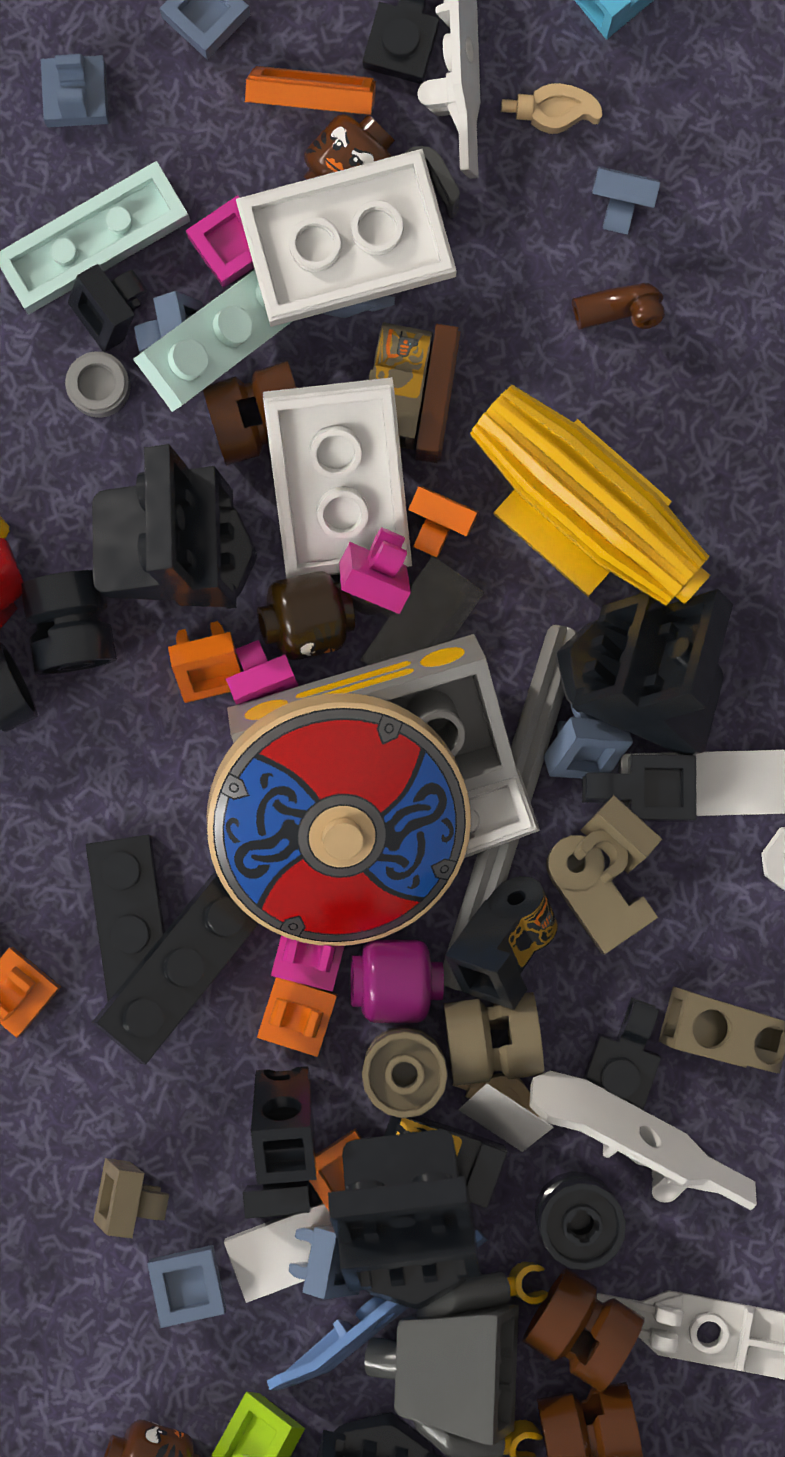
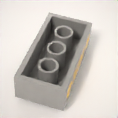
(441, 685)

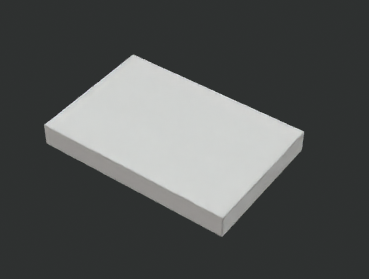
(346, 237)
(335, 470)

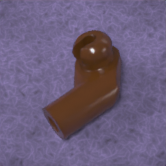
(636, 301)

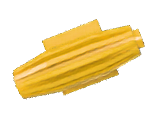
(585, 503)

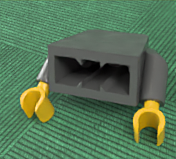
(460, 1367)

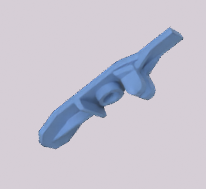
(343, 1340)

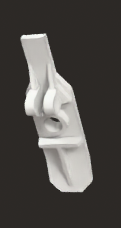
(460, 90)
(642, 1137)
(748, 1338)

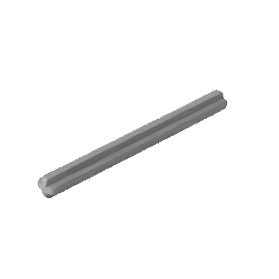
(528, 751)

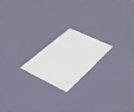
(505, 1117)

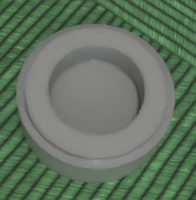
(97, 384)

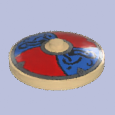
(338, 819)

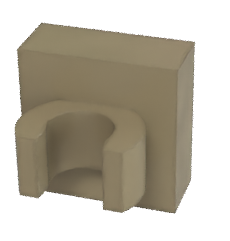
(620, 836)
(125, 1197)

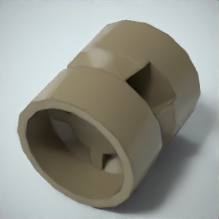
(471, 1043)
(404, 1072)

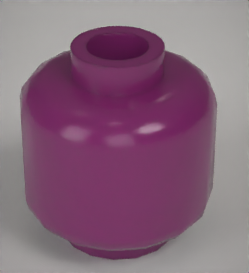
(395, 981)

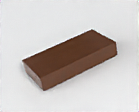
(438, 393)

